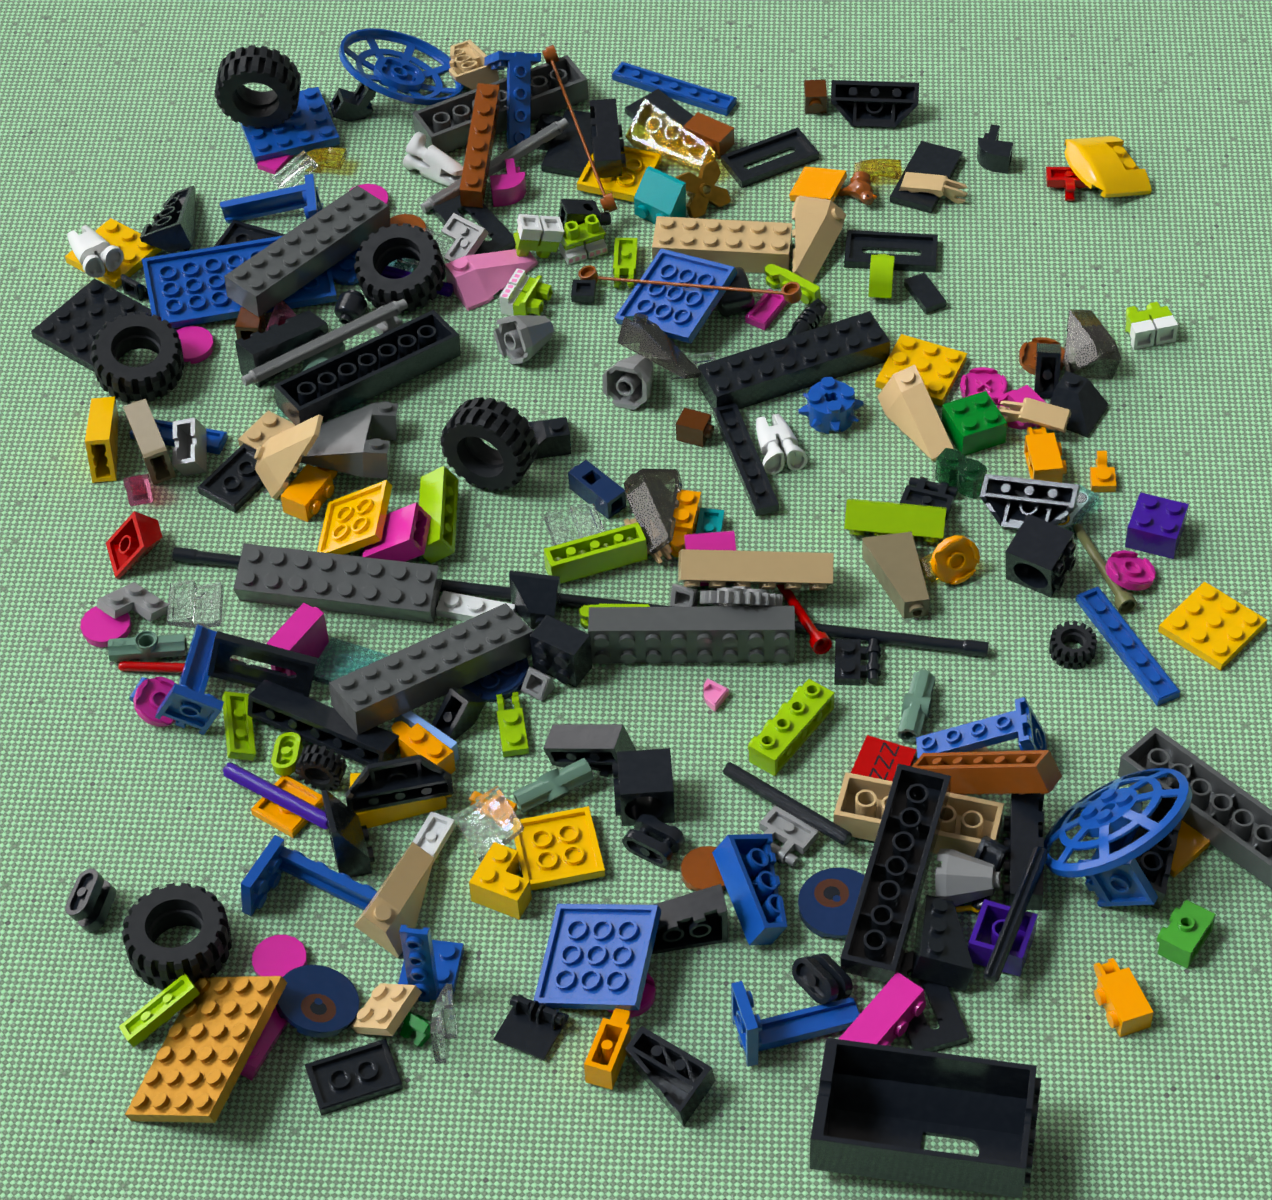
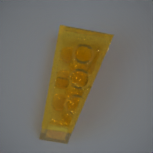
(661, 134)

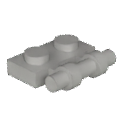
(790, 831)

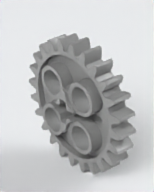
(740, 597)

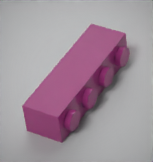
(888, 1013)

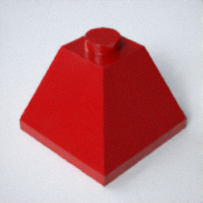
(132, 542)

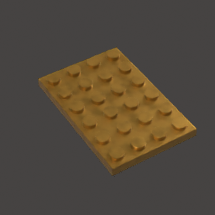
(206, 1050)

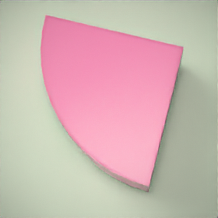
(714, 694)

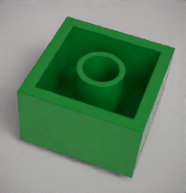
(974, 423)

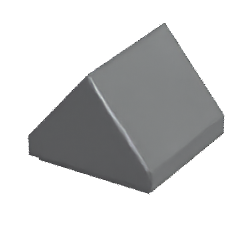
(684, 596)
(537, 684)

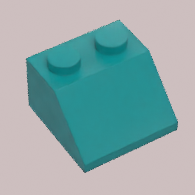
(660, 196)

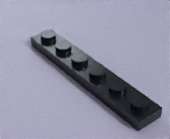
(746, 459)

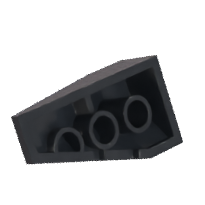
(175, 225)

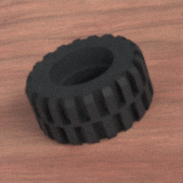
(261, 67)
(394, 244)
(132, 333)
(497, 425)
(173, 908)

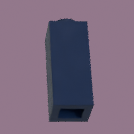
(597, 489)

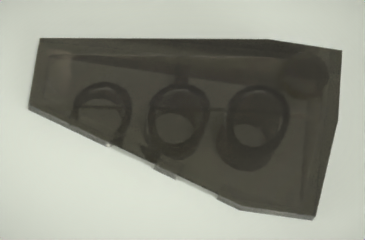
(652, 343)
(1089, 347)
(653, 502)

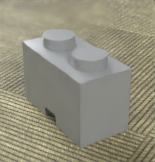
(190, 447)

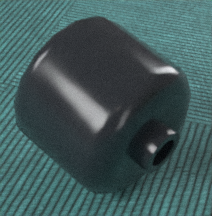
(736, 301)

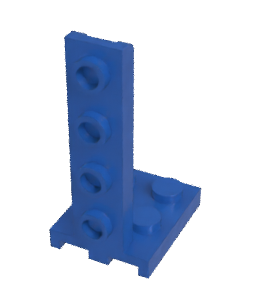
(518, 91)
(275, 202)
(187, 700)
(989, 731)
(277, 858)
(1121, 885)
(429, 962)
(786, 1028)

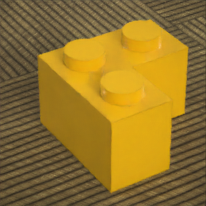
(497, 883)

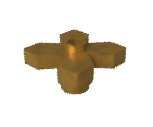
(703, 189)

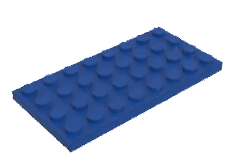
(192, 289)

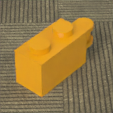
(1044, 455)
(308, 492)
(686, 518)
(421, 742)
(1121, 998)
(608, 1050)

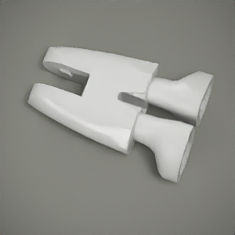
(435, 163)
(94, 252)
(776, 442)

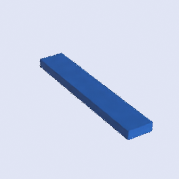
(674, 88)
(1128, 646)

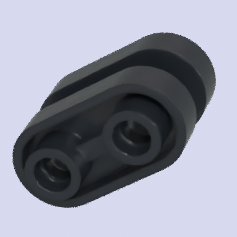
(653, 840)
(90, 900)
(822, 978)

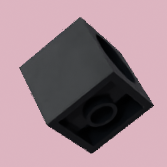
(1040, 555)
(644, 785)

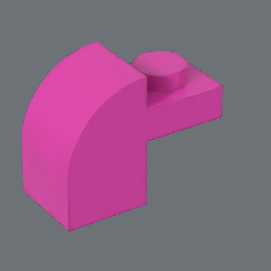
(508, 187)

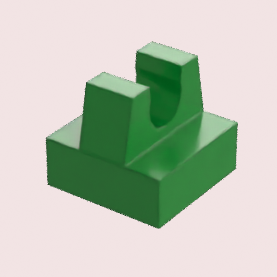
(420, 1025)

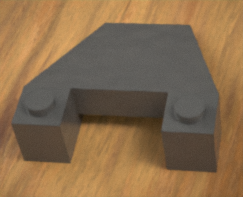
(346, 442)

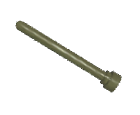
(1124, 600)

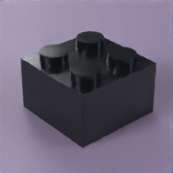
(561, 651)

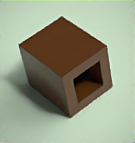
(815, 96)
(248, 323)
(694, 427)

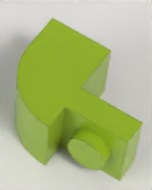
(881, 276)

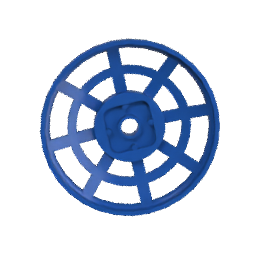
(396, 72)
(1113, 814)

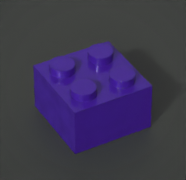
(1156, 525)
(987, 930)

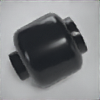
(350, 306)

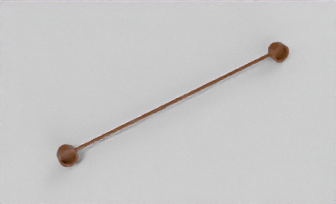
(608, 202)
(790, 291)

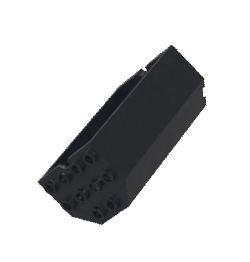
(884, 1098)

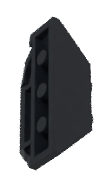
(874, 102)
(1014, 498)
(398, 783)

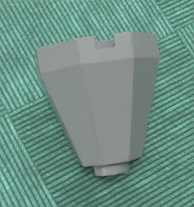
(522, 336)
(629, 382)
(964, 877)

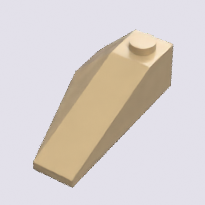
(468, 65)
(815, 232)
(912, 410)
(284, 453)
(397, 900)

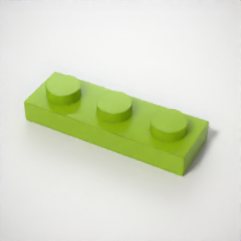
(238, 726)
(159, 1010)

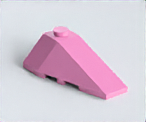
(482, 275)

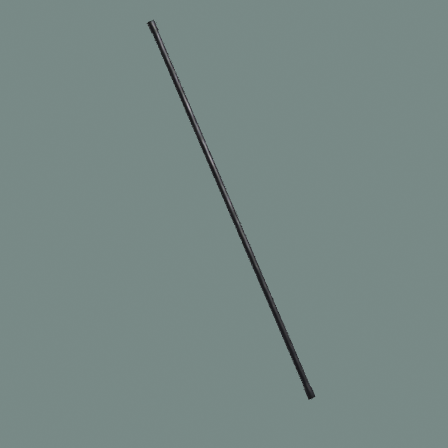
(967, 647)

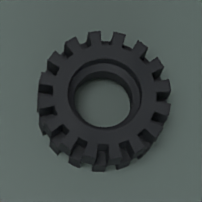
(1071, 656)
(320, 767)

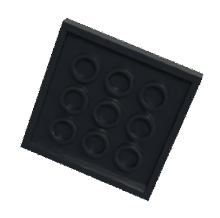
(78, 320)

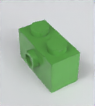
(1185, 933)

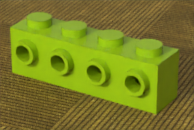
(440, 500)
(895, 518)
(596, 553)
(791, 727)

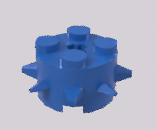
(830, 406)

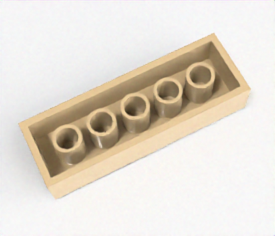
(727, 242)
(756, 568)
(962, 826)

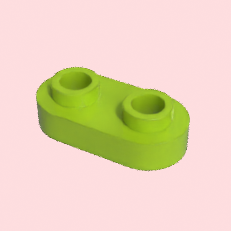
(286, 753)

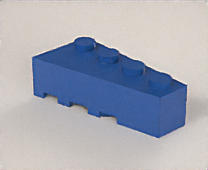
(752, 885)

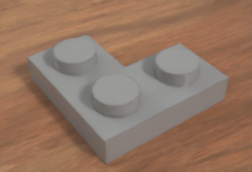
(466, 234)
(133, 598)

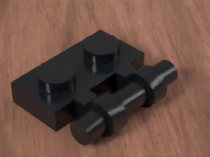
(929, 493)
(848, 661)

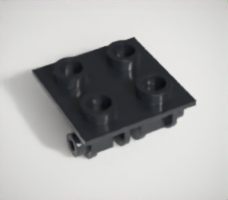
(531, 1027)

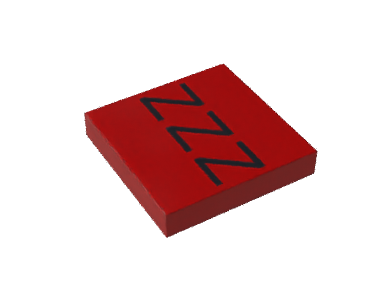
(880, 758)

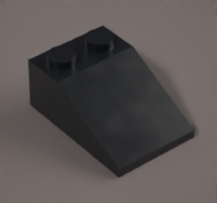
(347, 838)

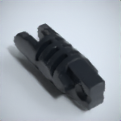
(809, 318)

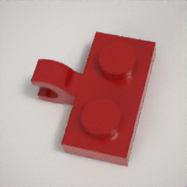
(1064, 177)

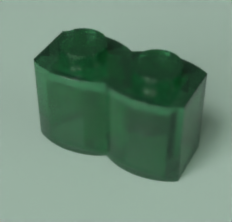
(960, 472)

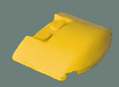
(1106, 165)

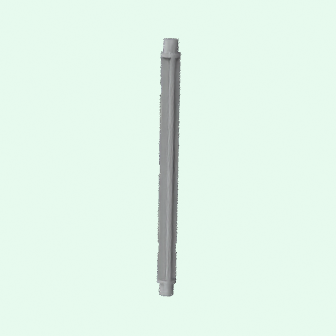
(499, 162)
(324, 342)

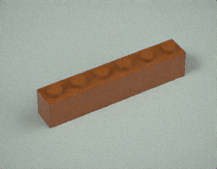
(480, 145)
(995, 771)

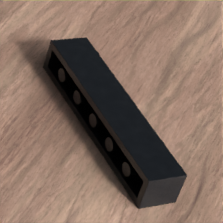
(319, 724)

